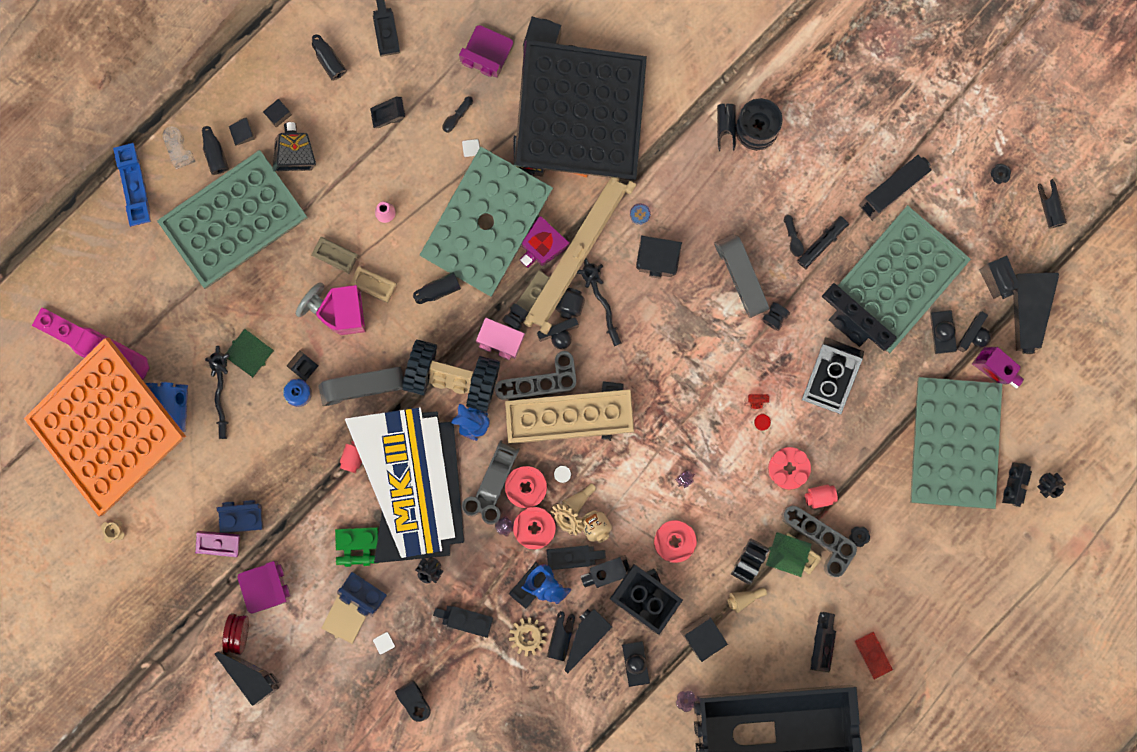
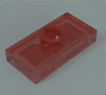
(756, 401)
(873, 655)

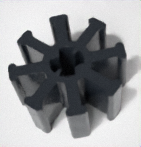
(750, 561)

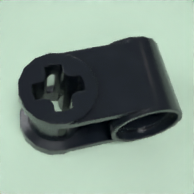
(410, 698)

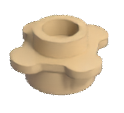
(107, 527)

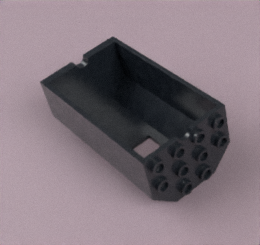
(802, 718)

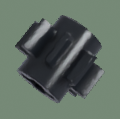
(1051, 485)
(429, 570)

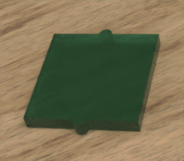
(249, 353)
(788, 554)

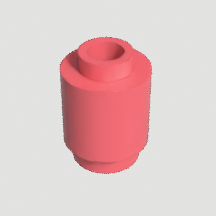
(350, 458)
(821, 496)

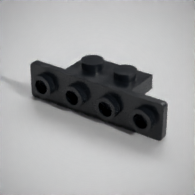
(855, 320)

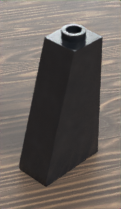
(895, 187)
(1032, 309)

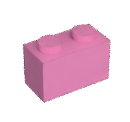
(500, 339)

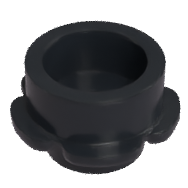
(1005, 171)
(854, 536)

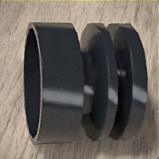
(764, 115)

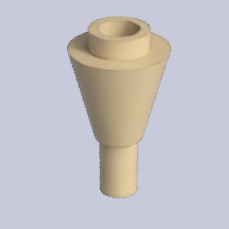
(579, 499)
(741, 600)

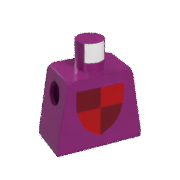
(542, 244)
(998, 366)

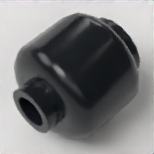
(571, 304)

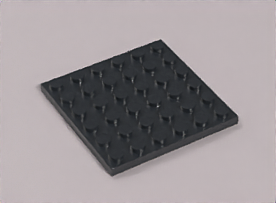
(580, 110)

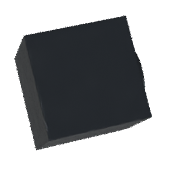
(543, 31)
(704, 637)

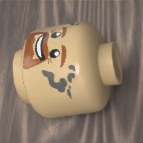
(596, 526)

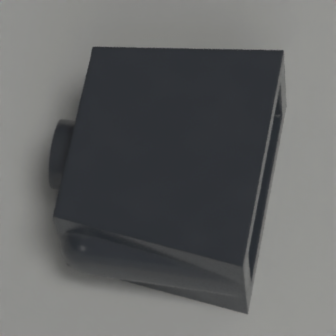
(658, 257)
(1000, 278)

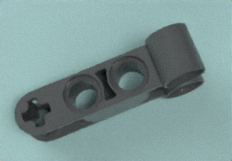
(493, 482)

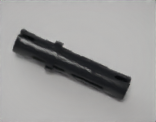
(829, 235)

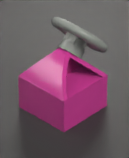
(338, 311)

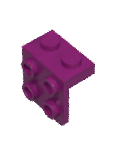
(486, 51)
(264, 587)

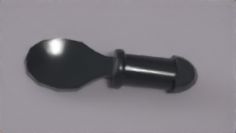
(452, 121)
(796, 245)

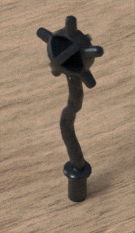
(591, 274)
(218, 364)

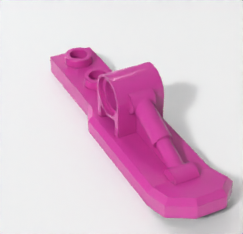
(85, 339)

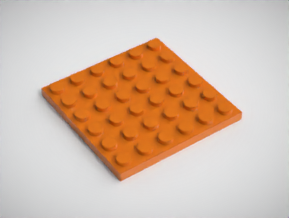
(104, 426)

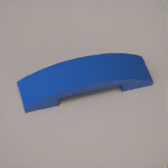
(133, 184)

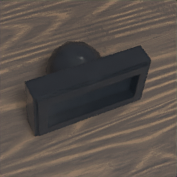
(388, 112)
(943, 332)
(559, 333)
(975, 334)
(635, 664)

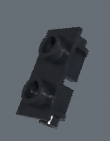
(1018, 475)

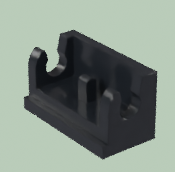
(523, 597)

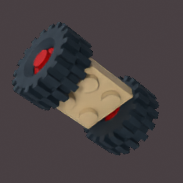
(423, 368)

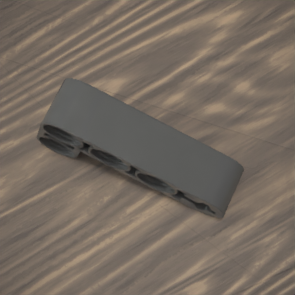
(743, 275)
(534, 381)
(360, 385)
(817, 537)

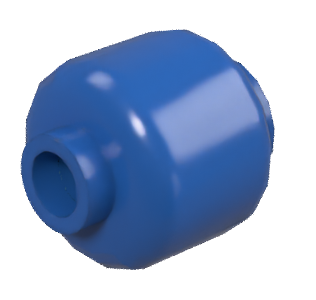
(303, 396)

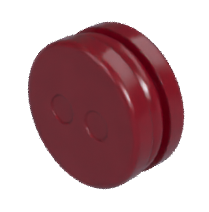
(235, 634)

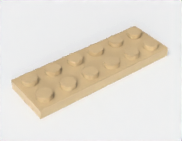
(569, 416)

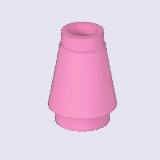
(386, 216)

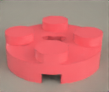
(525, 475)
(781, 476)
(526, 519)
(686, 546)

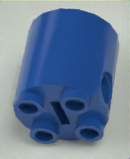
(173, 400)

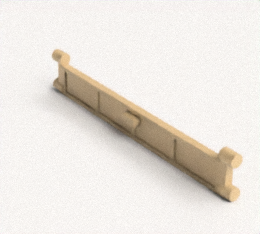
(577, 253)

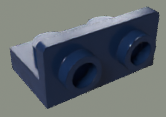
(240, 517)
(361, 594)

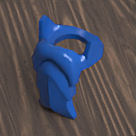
(472, 422)
(549, 590)

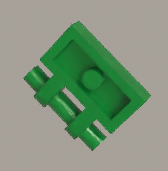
(356, 539)

